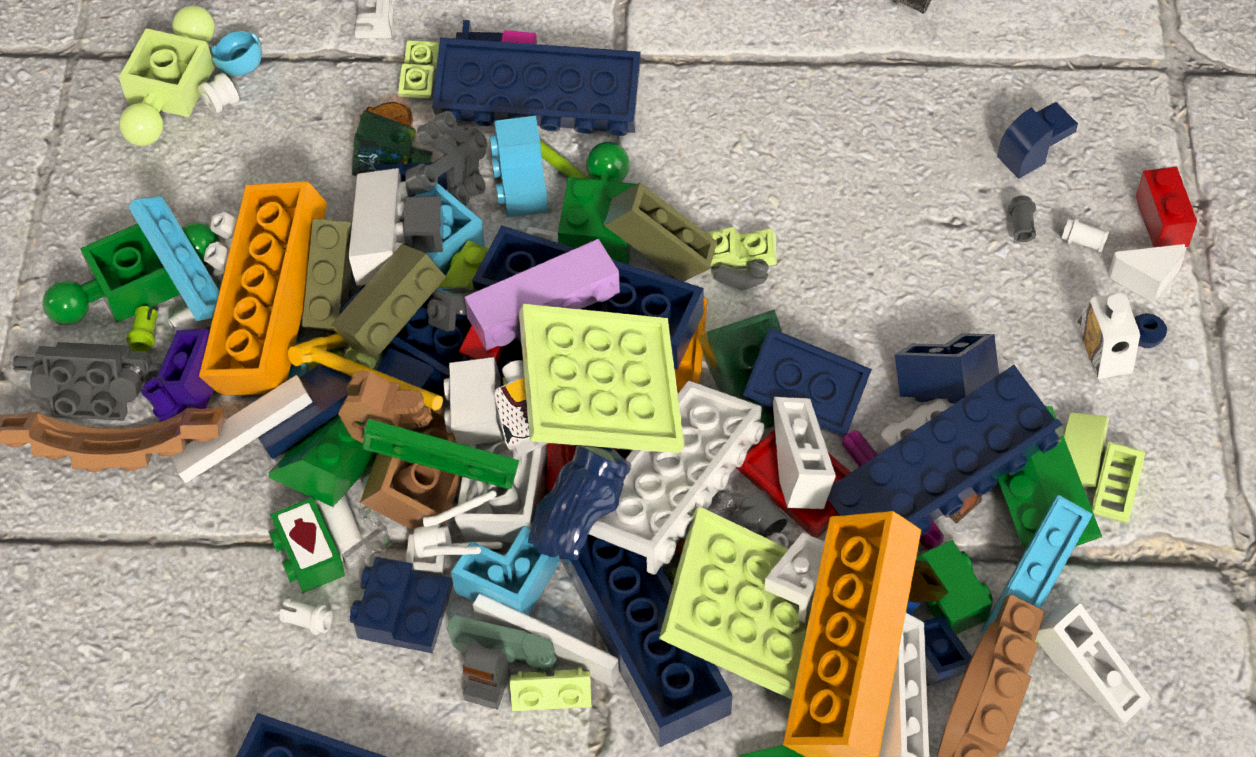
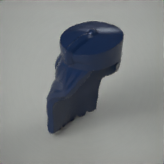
(581, 496)

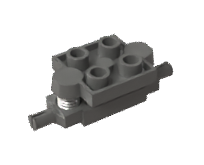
(88, 378)

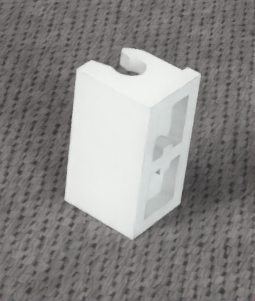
(374, 19)

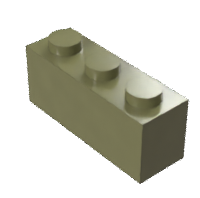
(660, 233)
(327, 274)
(388, 301)

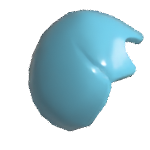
(237, 53)

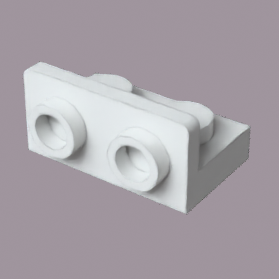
(797, 574)

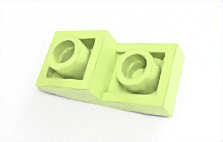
(419, 69)
(741, 249)
(1086, 442)

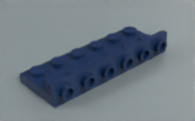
(555, 83)
(953, 455)

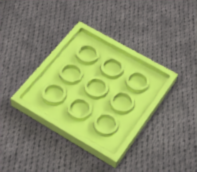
(600, 379)
(724, 611)

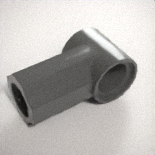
(759, 515)

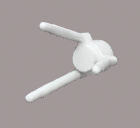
(436, 540)

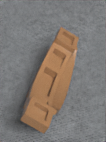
(109, 448)
(993, 684)

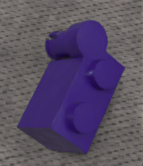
(178, 378)

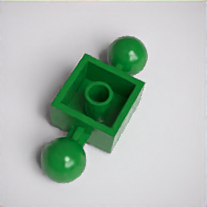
(589, 200)
(123, 274)

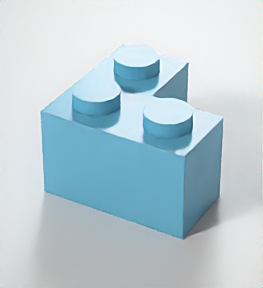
(519, 166)
(459, 227)
(510, 579)

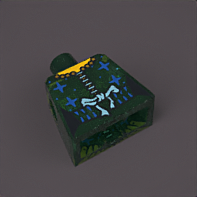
(385, 142)

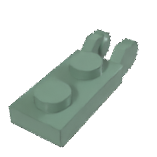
(518, 644)

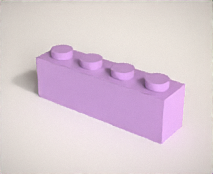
(564, 282)

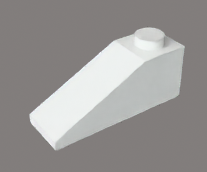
(801, 454)
(1091, 661)

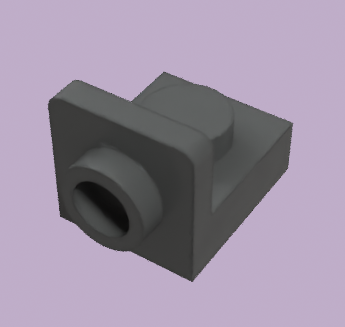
(445, 304)

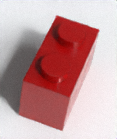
(1166, 207)

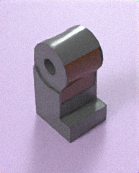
(485, 675)

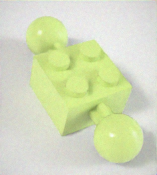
(166, 74)

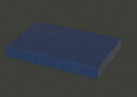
(802, 370)
(327, 392)

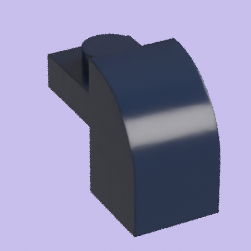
(1030, 136)

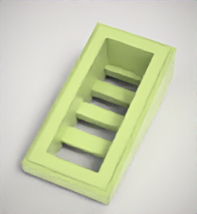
(1126, 456)

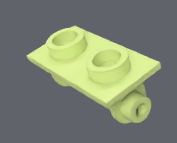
(546, 692)

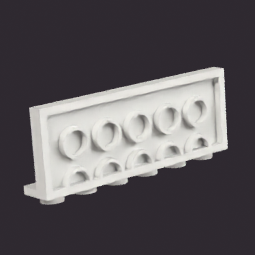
(669, 487)

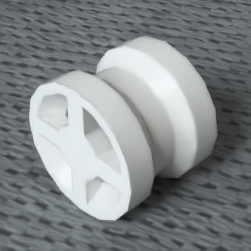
(218, 93)

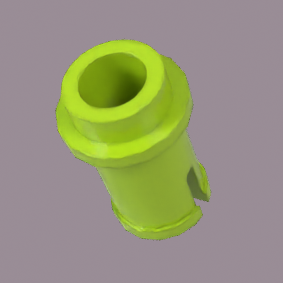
(141, 336)

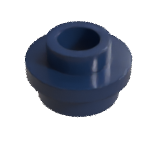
(1152, 337)

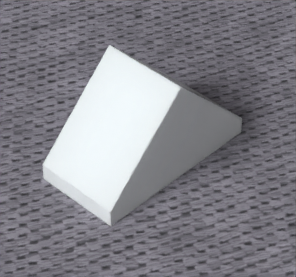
(1147, 269)

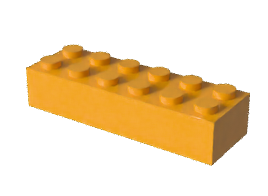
(262, 289)
(853, 636)

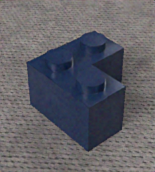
(947, 369)

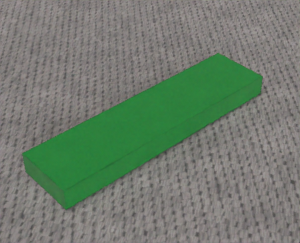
(440, 454)

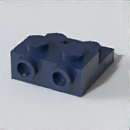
(400, 605)

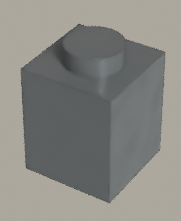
(424, 223)

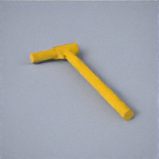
(318, 351)

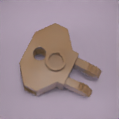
(383, 402)

